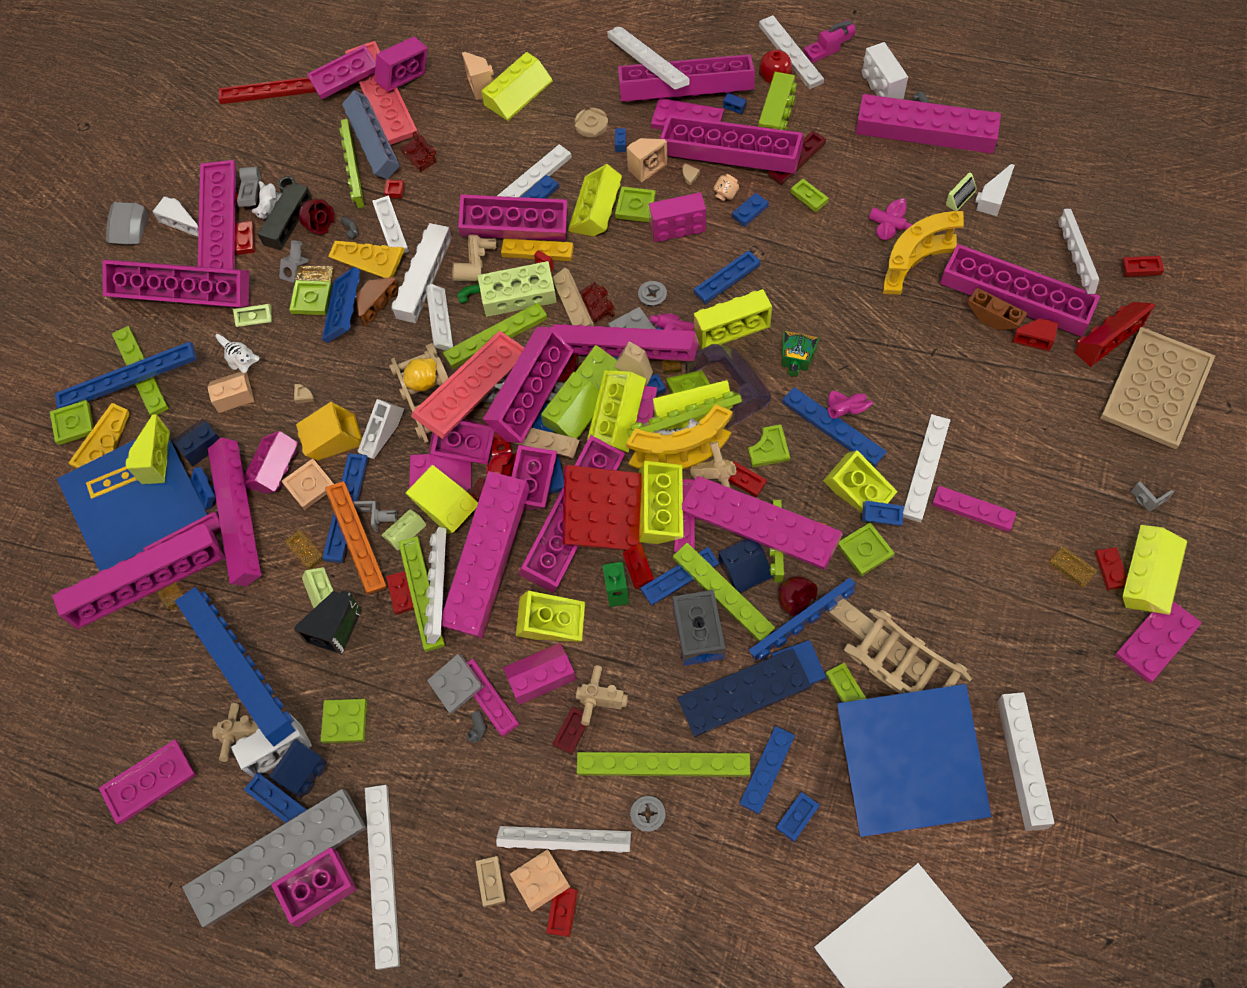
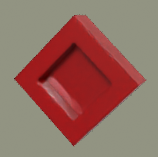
(394, 188)
(542, 257)

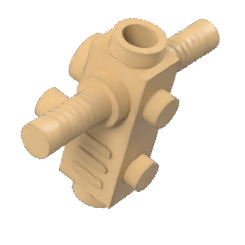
(716, 468)
(594, 695)
(231, 730)

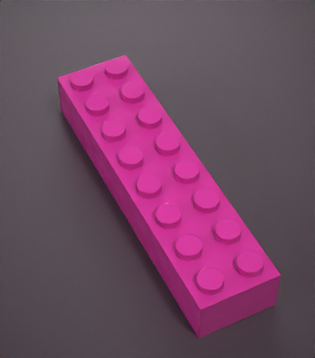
(704, 76)
(928, 123)
(733, 143)
(176, 283)
(1022, 288)
(485, 555)
(548, 555)
(138, 576)

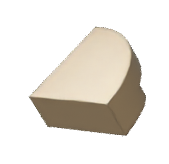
(690, 174)
(302, 394)

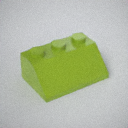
(571, 407)

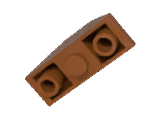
(374, 297)
(995, 311)

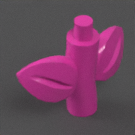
(890, 219)
(671, 321)
(843, 405)

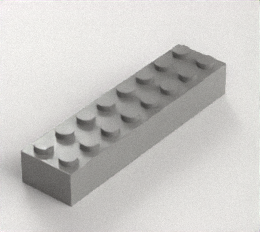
(272, 857)

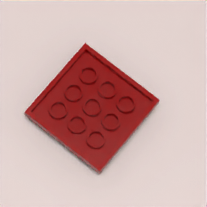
(601, 508)

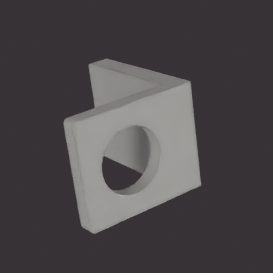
(1146, 499)

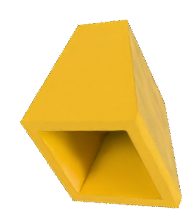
(329, 432)

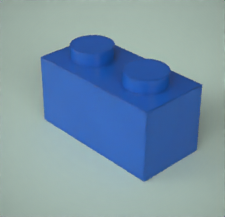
(734, 103)
(620, 139)

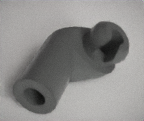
(920, 97)
(350, 224)
(478, 729)

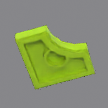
(771, 447)

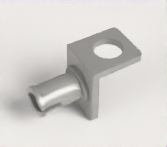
(292, 261)
(377, 514)

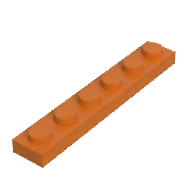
(355, 538)

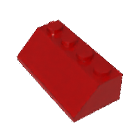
(1113, 332)

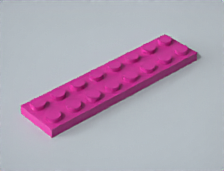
(217, 214)
(761, 522)

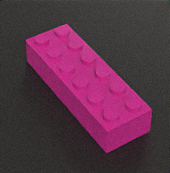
(513, 217)
(528, 385)

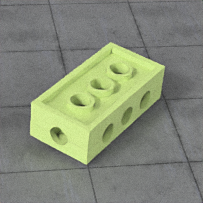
(516, 288)

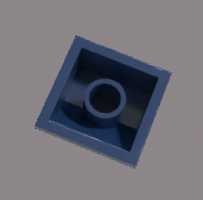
(195, 441)
(745, 565)
(298, 769)

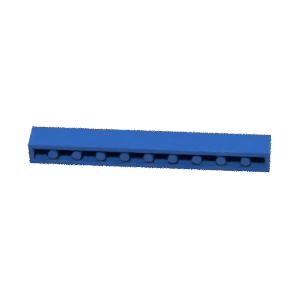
(236, 667)

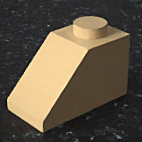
(634, 360)

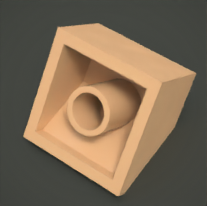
(478, 73)
(646, 157)
(230, 392)

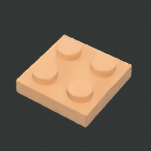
(307, 484)
(539, 880)

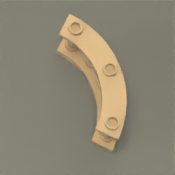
(406, 392)
(894, 678)

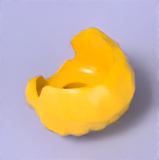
(420, 374)

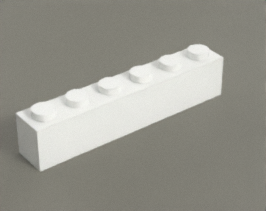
(421, 273)
(1025, 762)

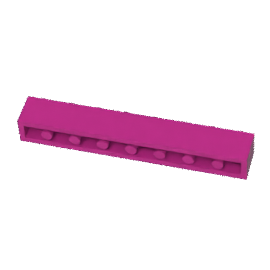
(657, 343)
(234, 512)

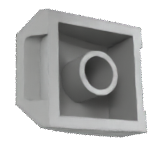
(126, 223)

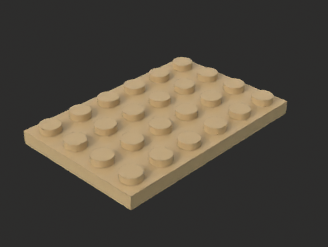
(1158, 388)

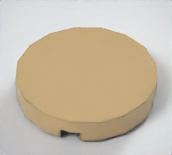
(591, 122)

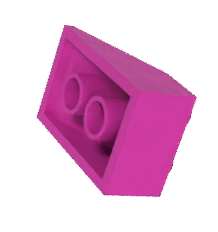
(466, 442)
(456, 469)

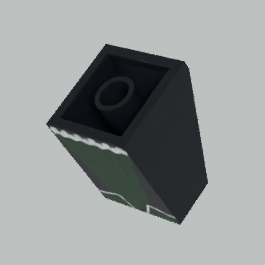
(330, 622)

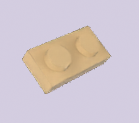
(490, 881)

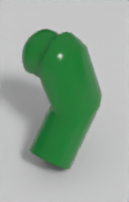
(468, 290)

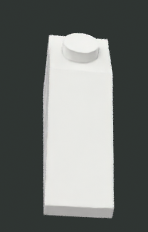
(993, 192)
(174, 215)
(380, 427)

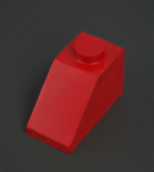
(1037, 334)

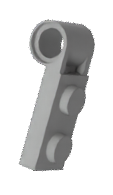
(249, 186)

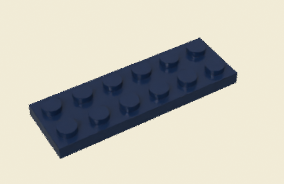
(744, 692)

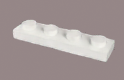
(389, 223)
(439, 317)

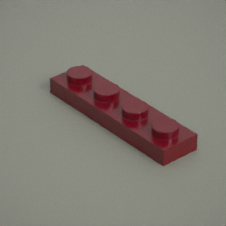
(811, 145)

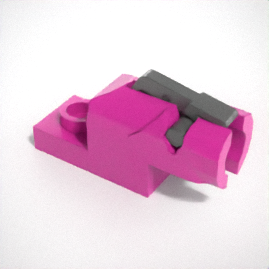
(830, 41)

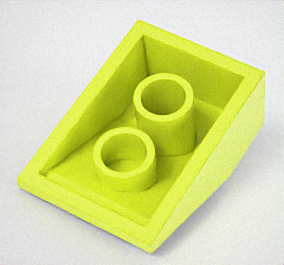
(149, 453)
(859, 481)
(442, 499)
(550, 617)

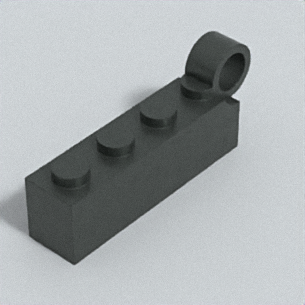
(285, 214)

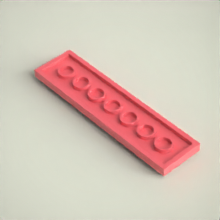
(387, 105)
(468, 385)

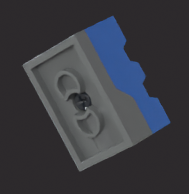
(699, 627)

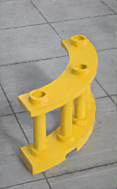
(920, 242)
(684, 446)

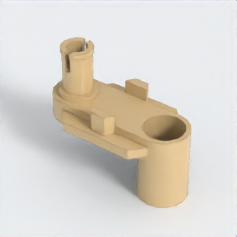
(476, 248)

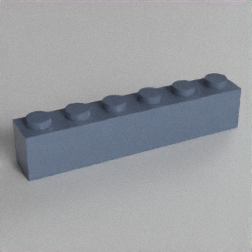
(370, 135)

